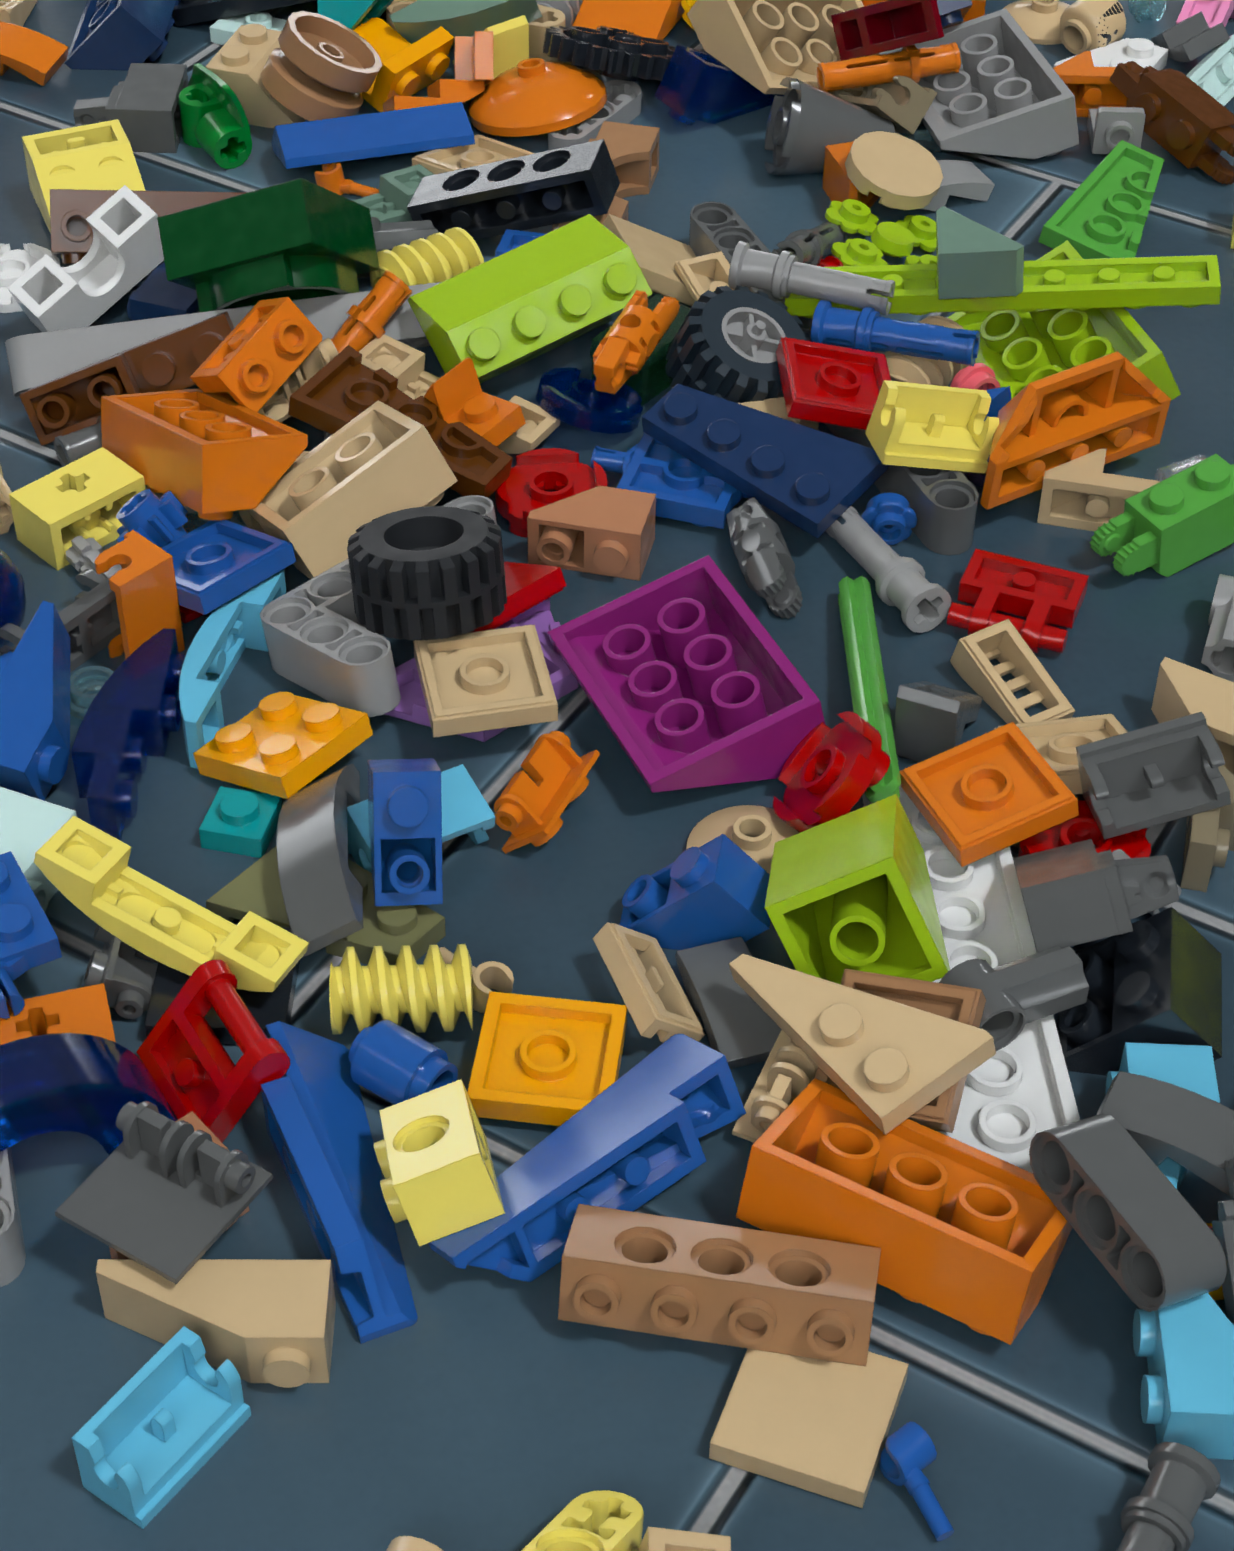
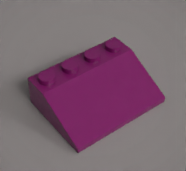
(690, 681)

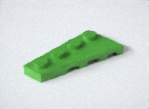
(1109, 207)

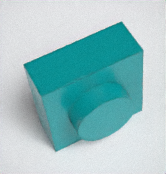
(240, 822)

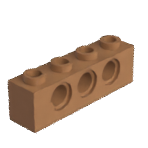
(719, 1284)

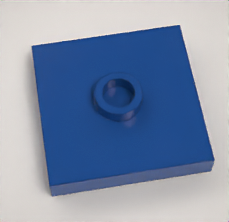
(223, 562)

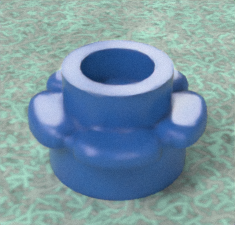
(890, 517)

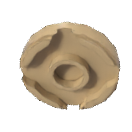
(894, 169)

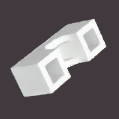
(121, 255)

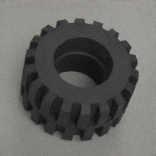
(427, 573)

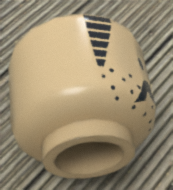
(1092, 24)

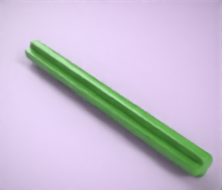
(867, 675)

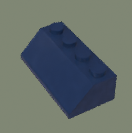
(120, 33)

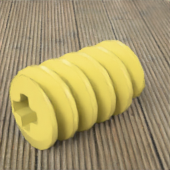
(430, 259)
(401, 989)

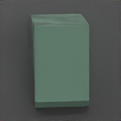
(975, 259)

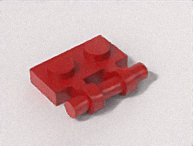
(1022, 589)

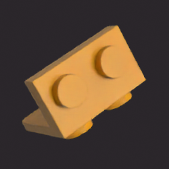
(404, 65)

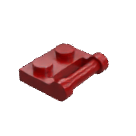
(193, 1063)

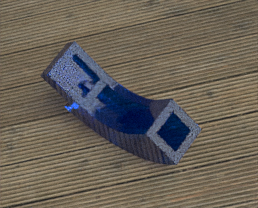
(70, 1086)

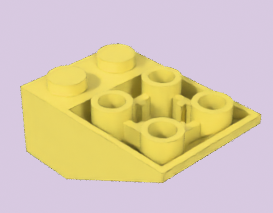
(80, 159)

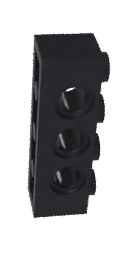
(519, 191)

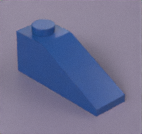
(36, 707)

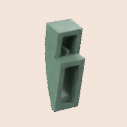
(459, 16)

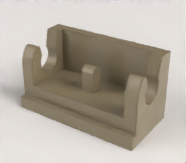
(899, 102)

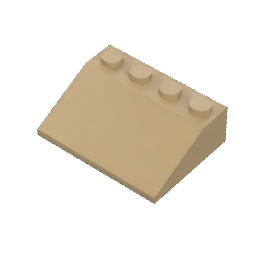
(771, 38)

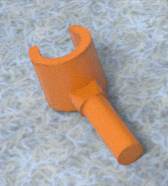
(333, 180)

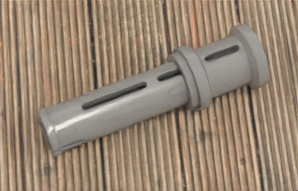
(785, 275)
(897, 578)

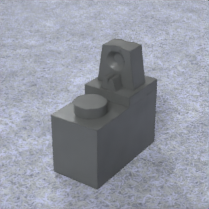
(143, 105)
(1088, 895)

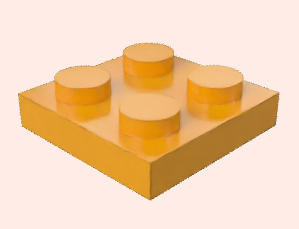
(283, 744)
(544, 1057)

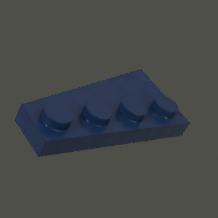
(779, 462)

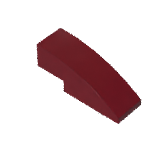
(886, 27)

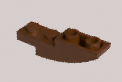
(153, 366)

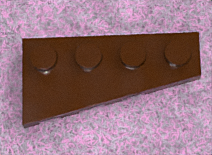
(348, 388)

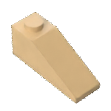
(257, 1313)

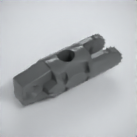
(764, 558)

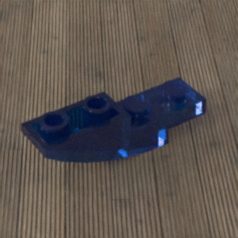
(125, 726)

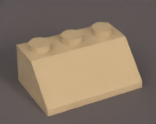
(355, 475)

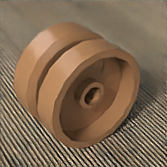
(320, 67)

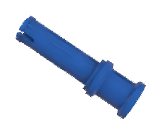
(871, 332)

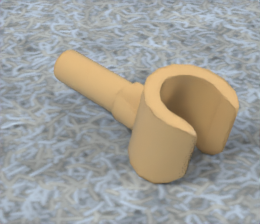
(485, 977)

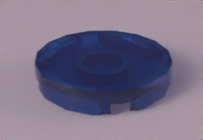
(580, 405)

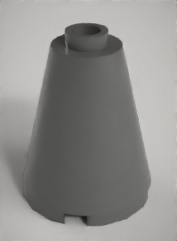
(809, 121)

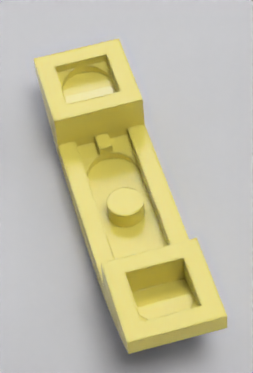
(157, 921)

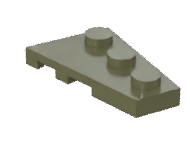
(385, 926)

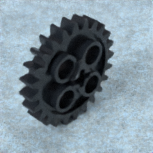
(609, 51)

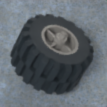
(732, 345)

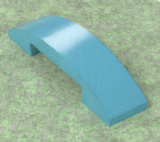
(214, 656)

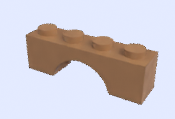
(635, 159)

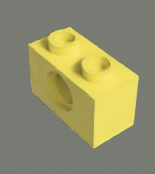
(437, 1164)

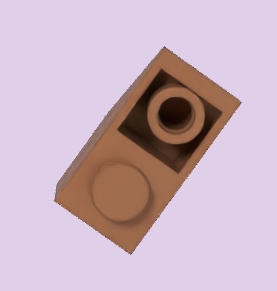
(595, 532)

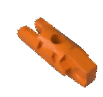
(631, 340)

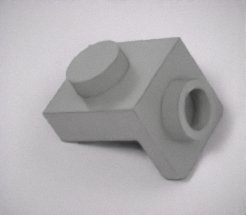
(1112, 124)

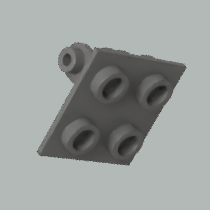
(163, 1192)

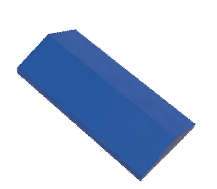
(372, 135)

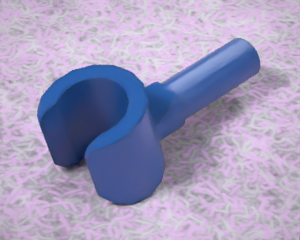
(902, 1463)

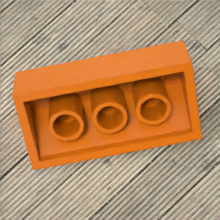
(200, 447)
(948, 1217)

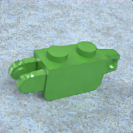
(1173, 521)

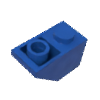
(405, 831)
(700, 898)

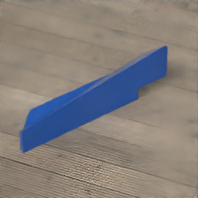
(607, 1155)
(332, 1166)

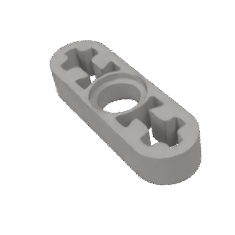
(621, 106)

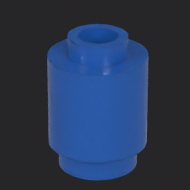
(398, 1063)

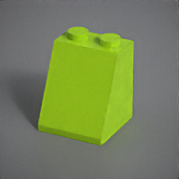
(857, 898)

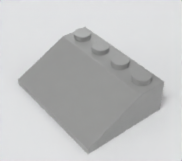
(1002, 97)

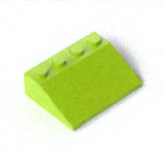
(1048, 341)

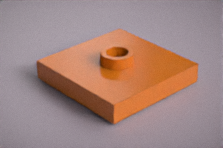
(988, 793)

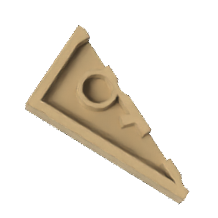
(871, 1047)

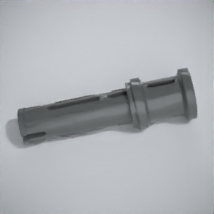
(1169, 1500)

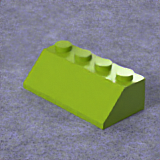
(530, 298)

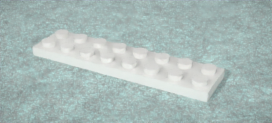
(985, 918)

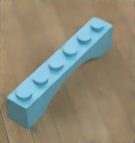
(1193, 1340)

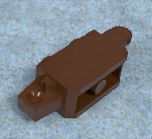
(1180, 117)

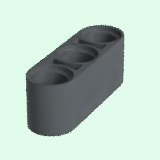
(1127, 1212)

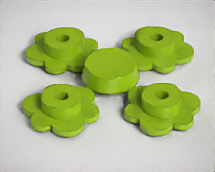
(887, 237)

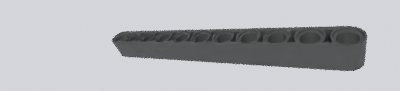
(940, 498)

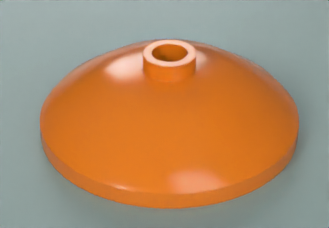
(537, 99)

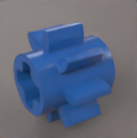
(153, 517)

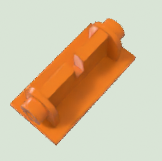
(534, 807)

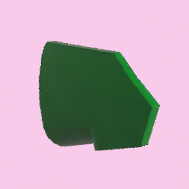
(214, 119)

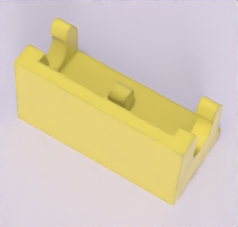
(932, 427)

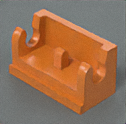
(143, 592)

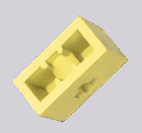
(73, 503)

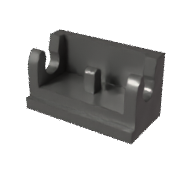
(89, 620)
(1152, 775)

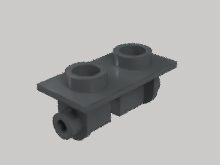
(125, 978)

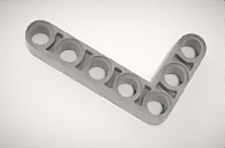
(325, 648)

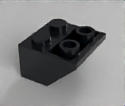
(1144, 989)

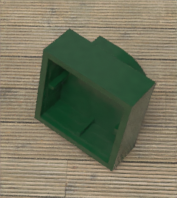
(269, 246)

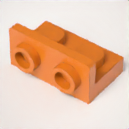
(259, 353)

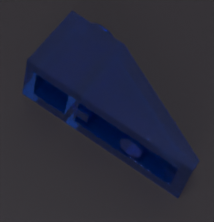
(706, 90)

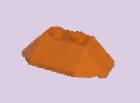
(1068, 416)

